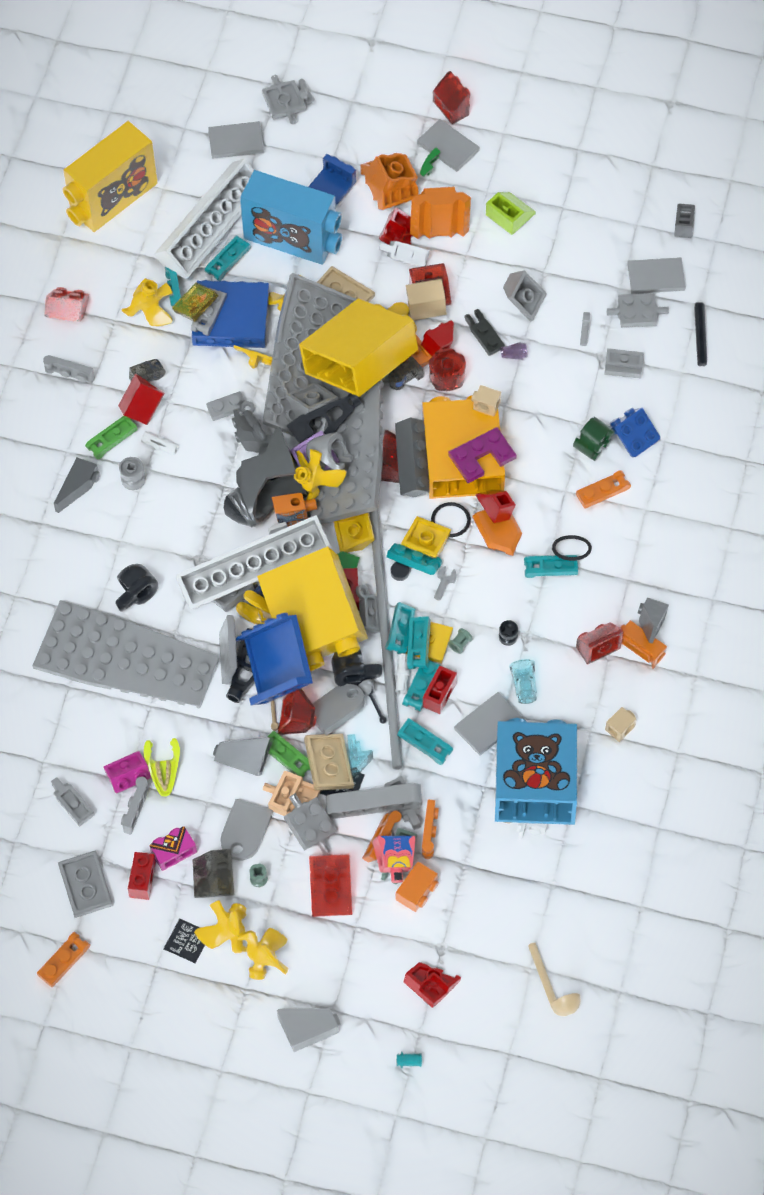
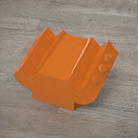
(390, 179)
(440, 213)

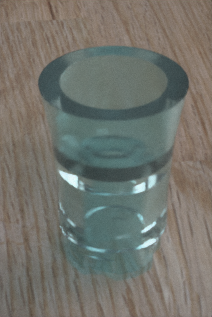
(524, 680)

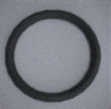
(456, 505)
(571, 537)

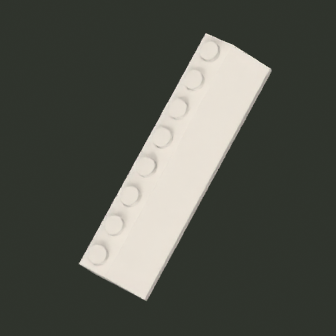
(206, 221)
(243, 565)

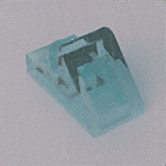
(358, 758)

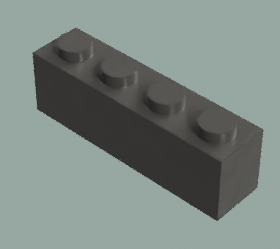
(412, 457)

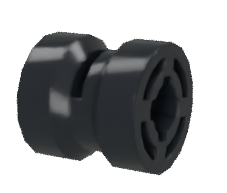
(508, 628)

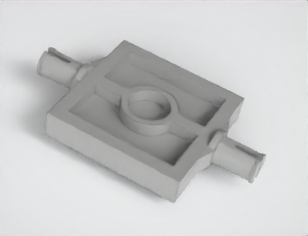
(283, 99)
(637, 310)
(310, 824)

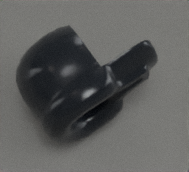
(138, 584)
(353, 670)

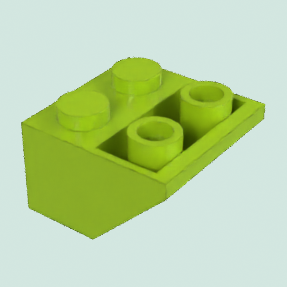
(508, 211)

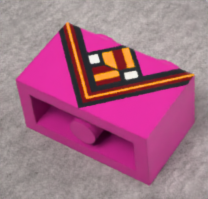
(173, 848)

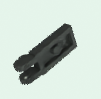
(484, 333)

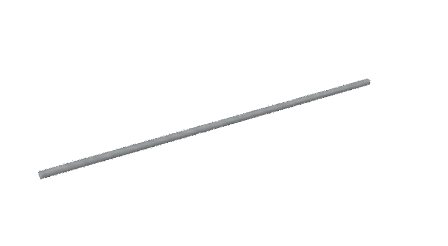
(384, 634)

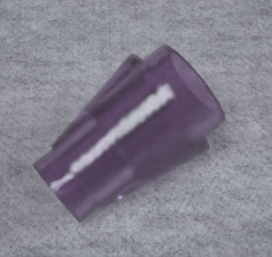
(515, 351)

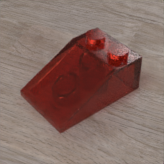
(331, 884)

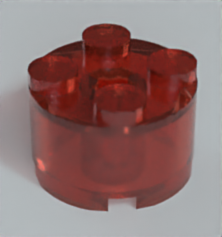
(447, 369)

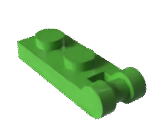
(111, 436)
(288, 755)

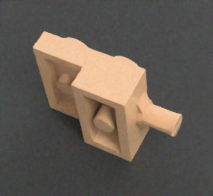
(286, 787)

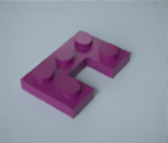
(467, 454)

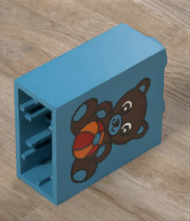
(290, 217)
(536, 772)

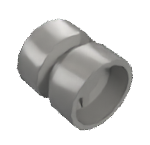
(132, 473)

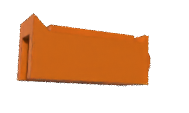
(637, 642)

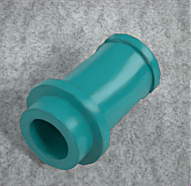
(409, 1060)

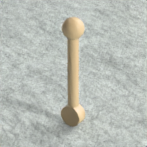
(274, 726)

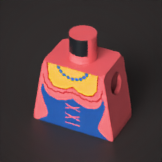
(394, 855)

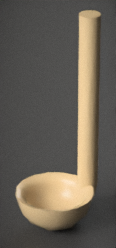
(562, 1006)

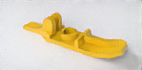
(255, 357)

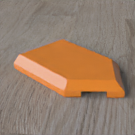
(500, 535)

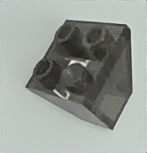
(213, 874)

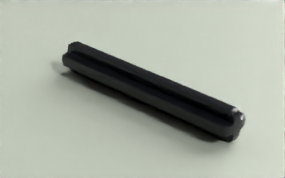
(700, 328)

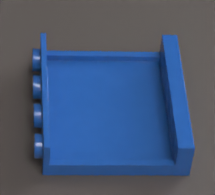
(241, 317)
(276, 658)

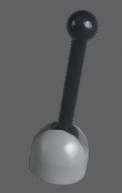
(368, 689)

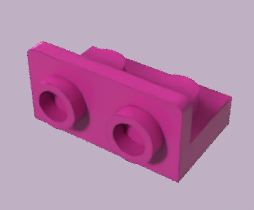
(126, 771)

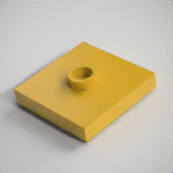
(438, 641)

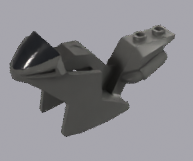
(253, 496)

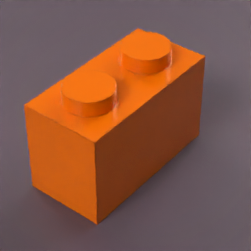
(417, 886)

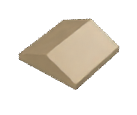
(426, 299)

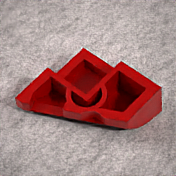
(396, 228)
(430, 983)

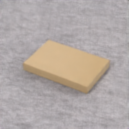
(345, 284)
(328, 761)

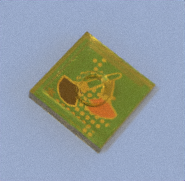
(195, 302)

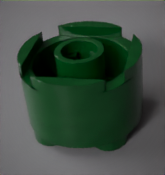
(593, 438)

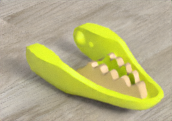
(163, 772)

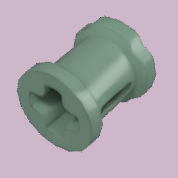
(460, 641)
(258, 881)

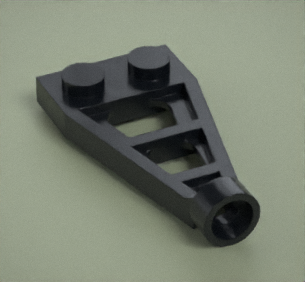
(300, 426)
(239, 687)

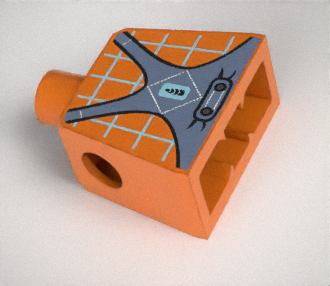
(292, 508)

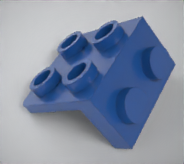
(335, 178)
(635, 431)

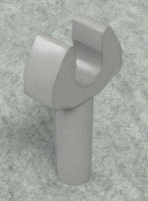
(304, 93)
(585, 328)
(444, 581)

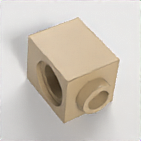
(486, 400)
(621, 724)

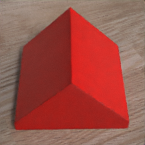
(140, 400)

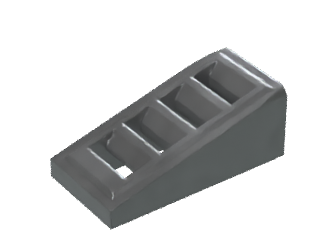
(684, 221)

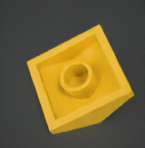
(354, 533)
(426, 537)

